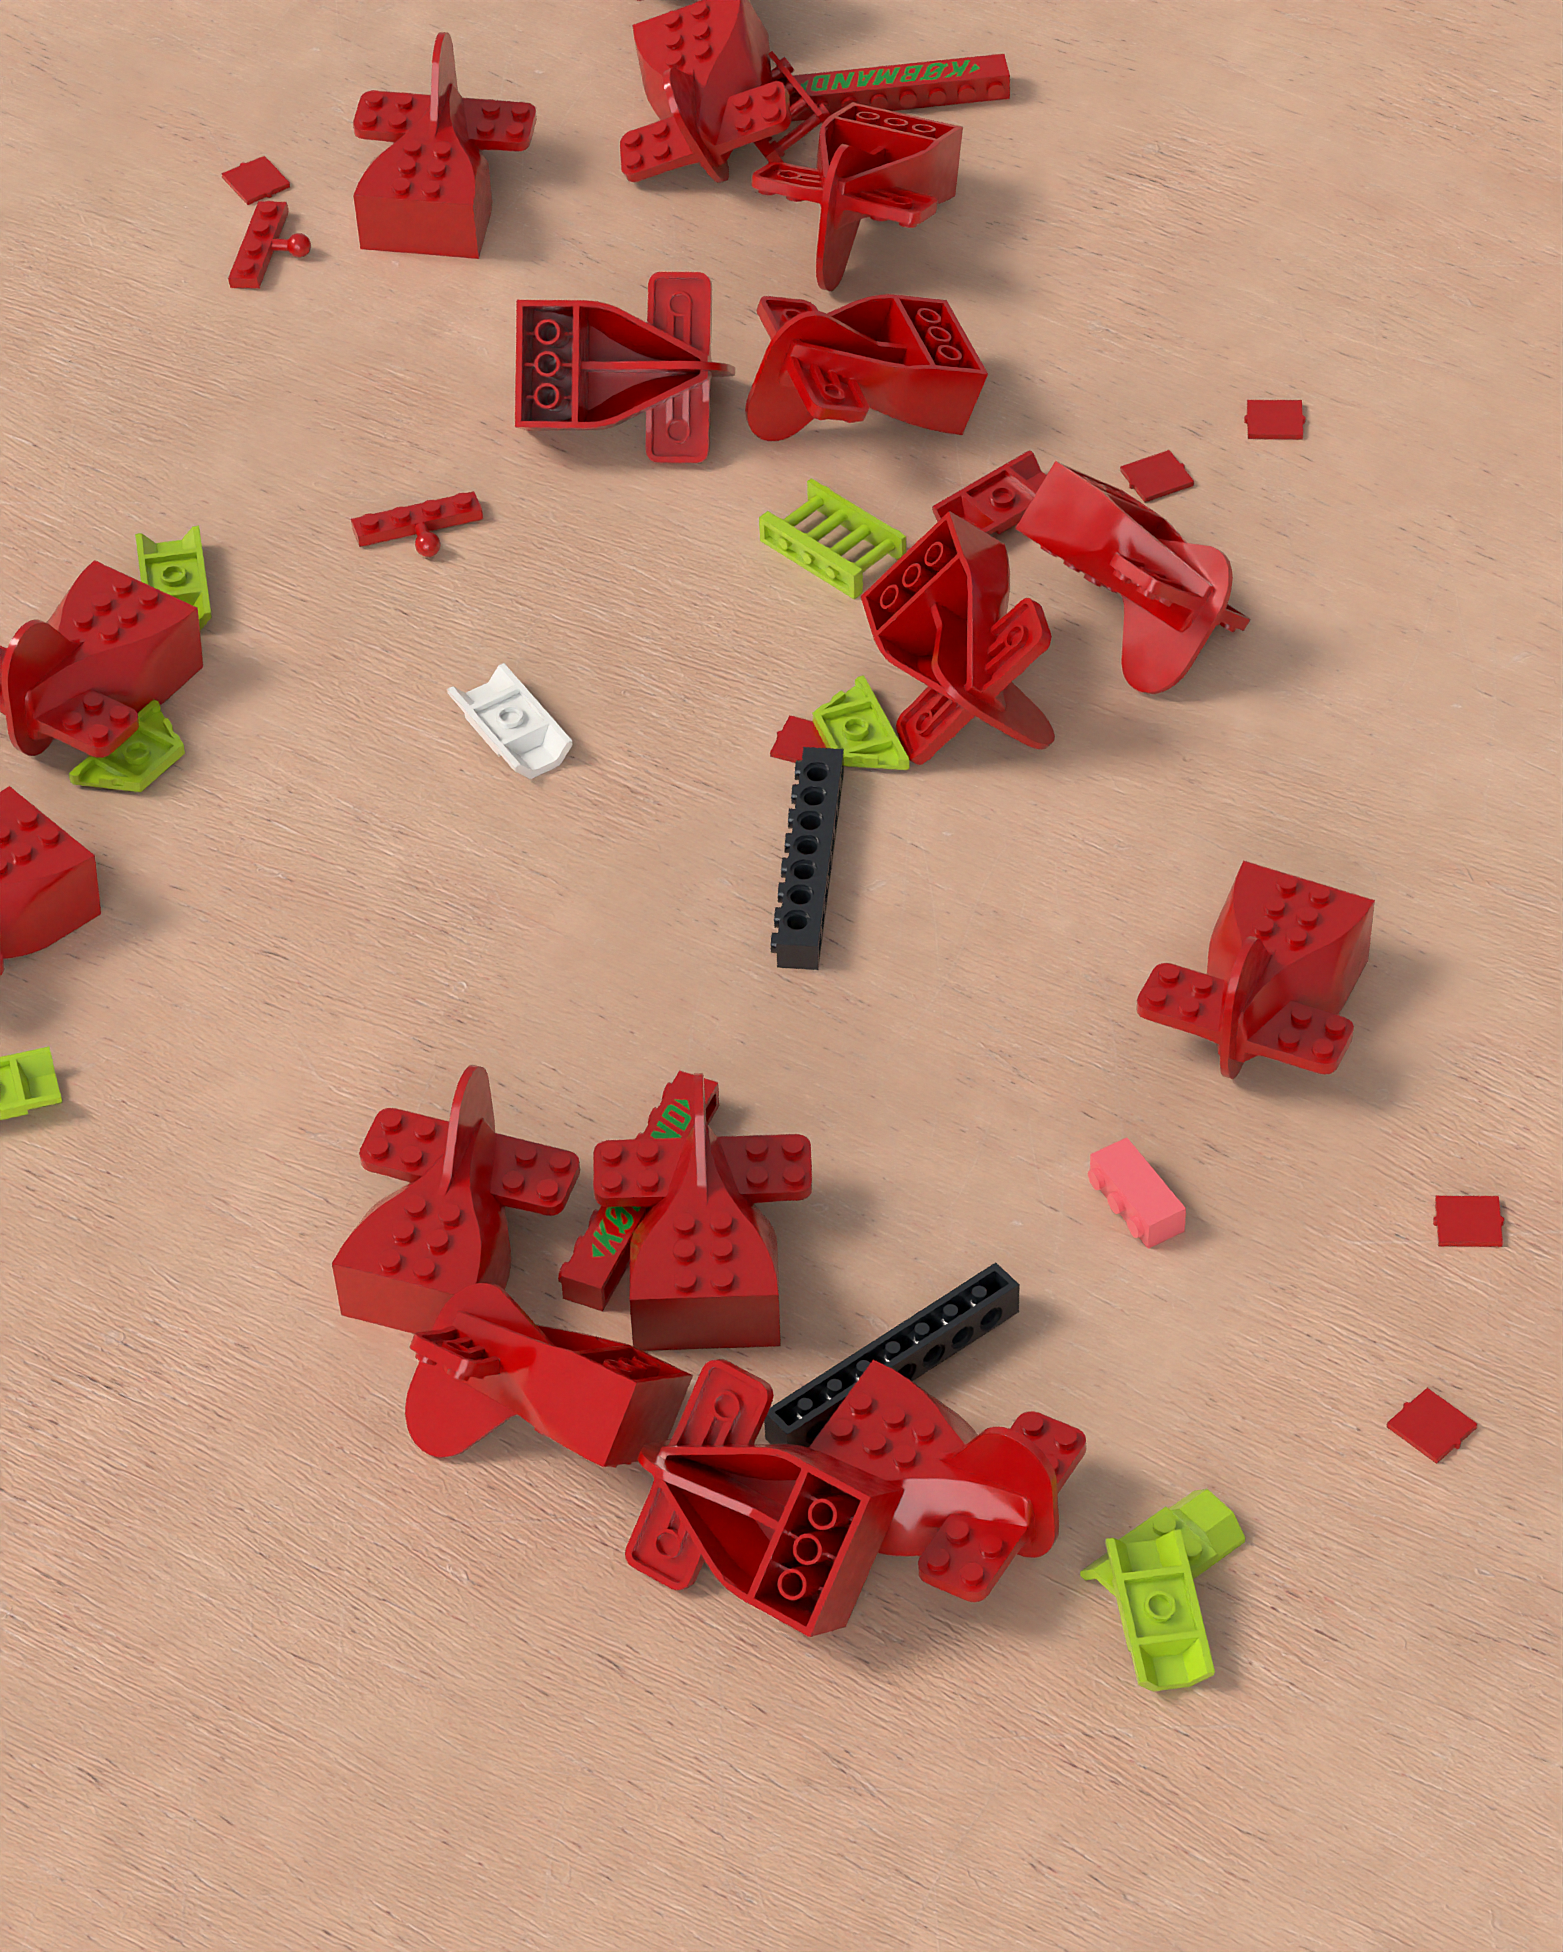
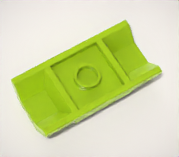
(176, 569)
(27, 1082)
(1206, 1527)
(1160, 1612)

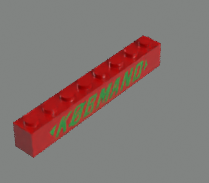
(908, 84)
(604, 1250)

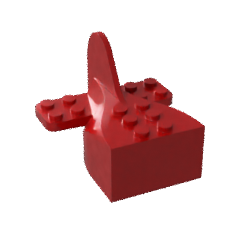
(709, 87)
(868, 167)
(433, 181)
(873, 353)
(603, 366)
(1168, 586)
(949, 627)
(96, 663)
(44, 880)
(1273, 975)
(451, 1216)
(704, 1250)
(576, 1388)
(965, 1494)
(767, 1518)

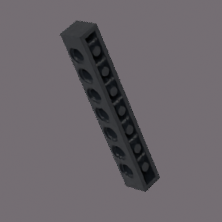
(809, 860)
(908, 1349)

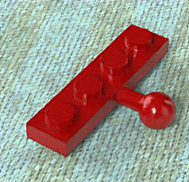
(261, 242)
(418, 520)

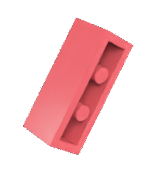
(1137, 1193)

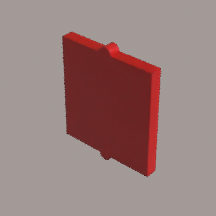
(255, 180)
(1274, 419)
(1157, 476)
(793, 737)
(1468, 1221)
(1431, 1425)

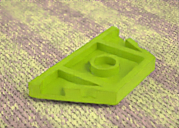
(860, 728)
(138, 759)

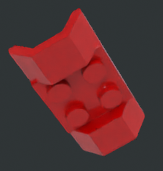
(997, 498)

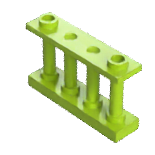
(824, 561)

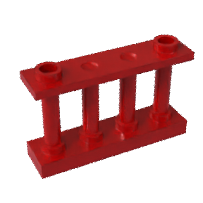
(775, 151)

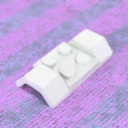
(514, 723)

